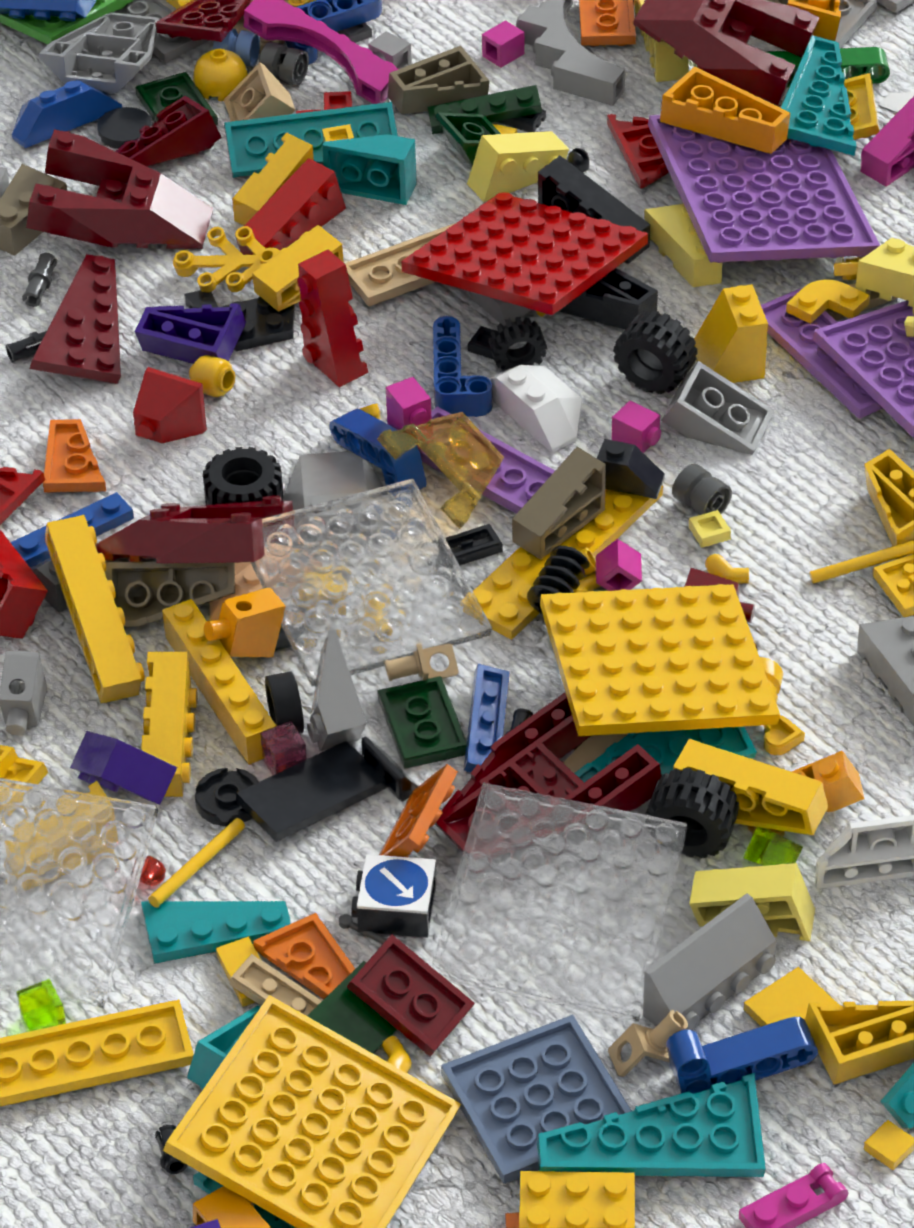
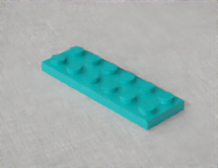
(254, 139)

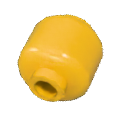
(214, 374)

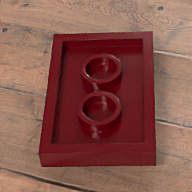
(410, 995)

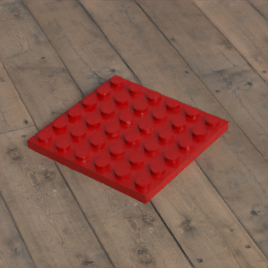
(525, 253)

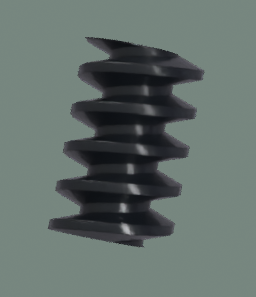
(559, 575)

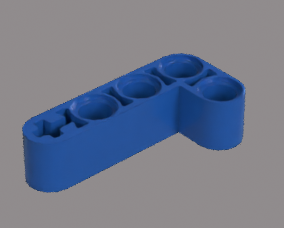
(338, 16)
(451, 390)
(359, 434)
(757, 1051)

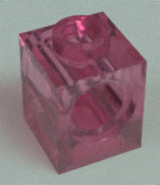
(282, 747)

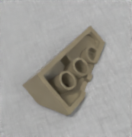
(150, 587)

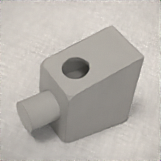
(24, 701)

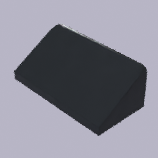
(397, 780)

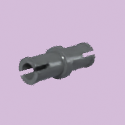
(39, 279)

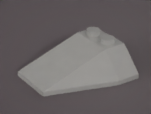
(103, 51)
(329, 477)

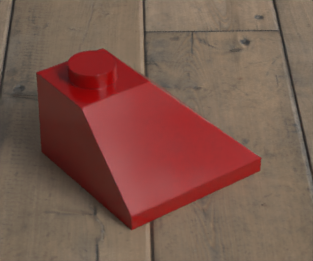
(169, 407)

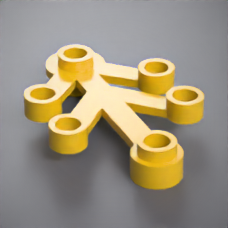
(187, 264)

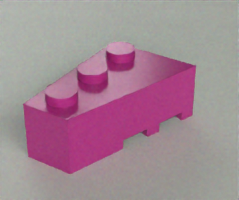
(891, 149)

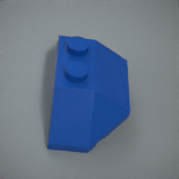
(60, 110)

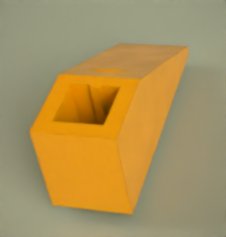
(839, 780)

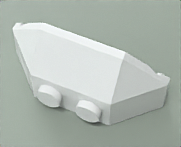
(539, 404)
(868, 853)

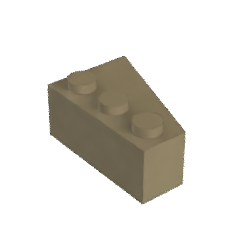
(561, 504)

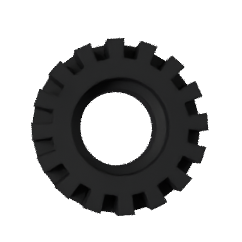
(513, 333)

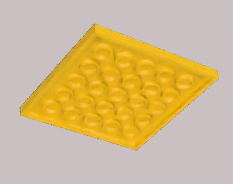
(658, 660)
(312, 1124)

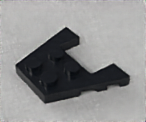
(263, 322)

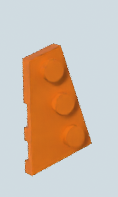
(70, 460)
(307, 954)

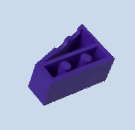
(190, 332)
(122, 767)

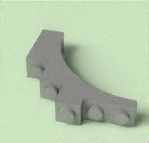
(571, 65)

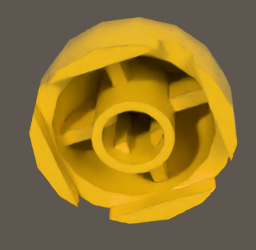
(218, 73)

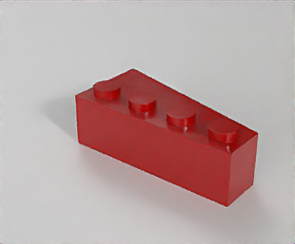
(301, 203)
(19, 592)

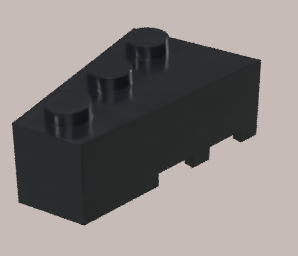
(614, 300)

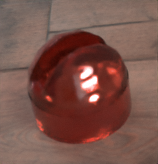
(152, 872)

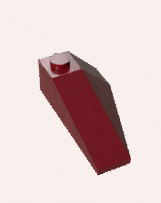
(179, 132)

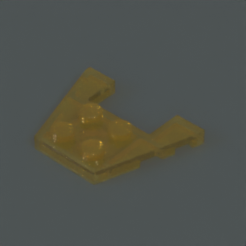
(457, 451)

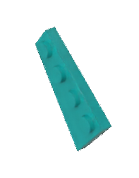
(200, 927)

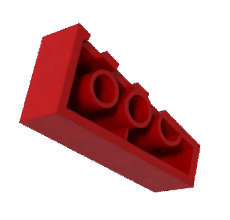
(329, 319)

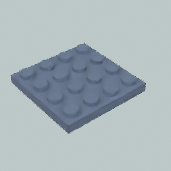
(529, 1089)

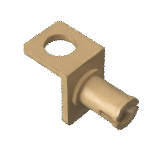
(420, 663)
(646, 1042)

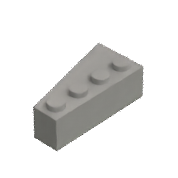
(890, 651)

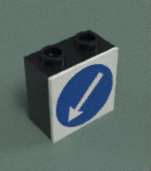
(395, 895)

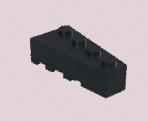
(573, 191)

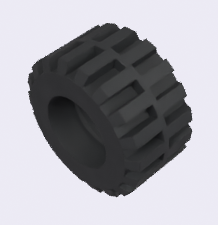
(655, 352)
(241, 477)
(702, 804)

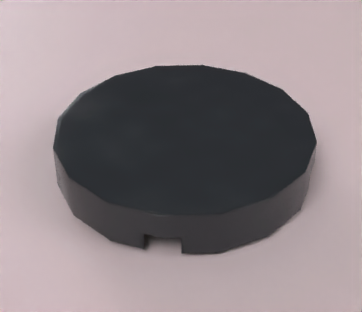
(122, 125)
(217, 795)

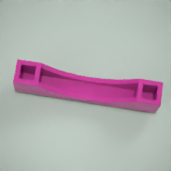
(284, 22)

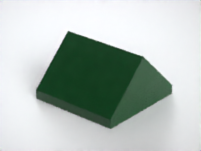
(465, 132)

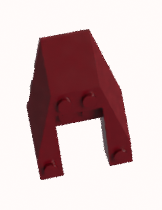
(717, 36)
(130, 205)
(196, 533)
(530, 762)

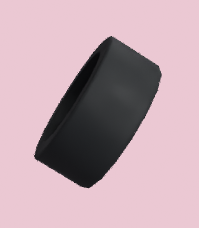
(284, 700)

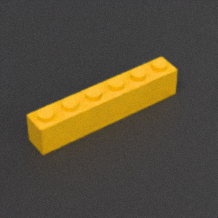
(93, 609)
(218, 679)

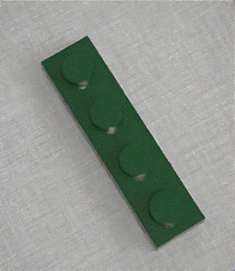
(493, 106)

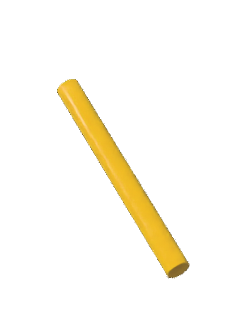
(862, 562)
(196, 862)

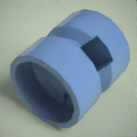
(244, 44)

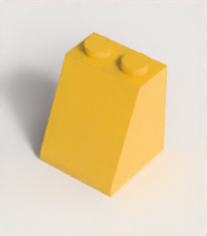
(734, 336)

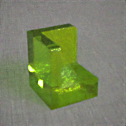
(771, 849)
(40, 1006)

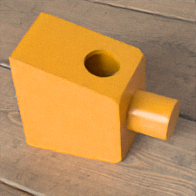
(248, 624)

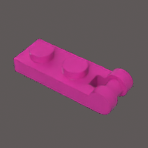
(796, 1201)

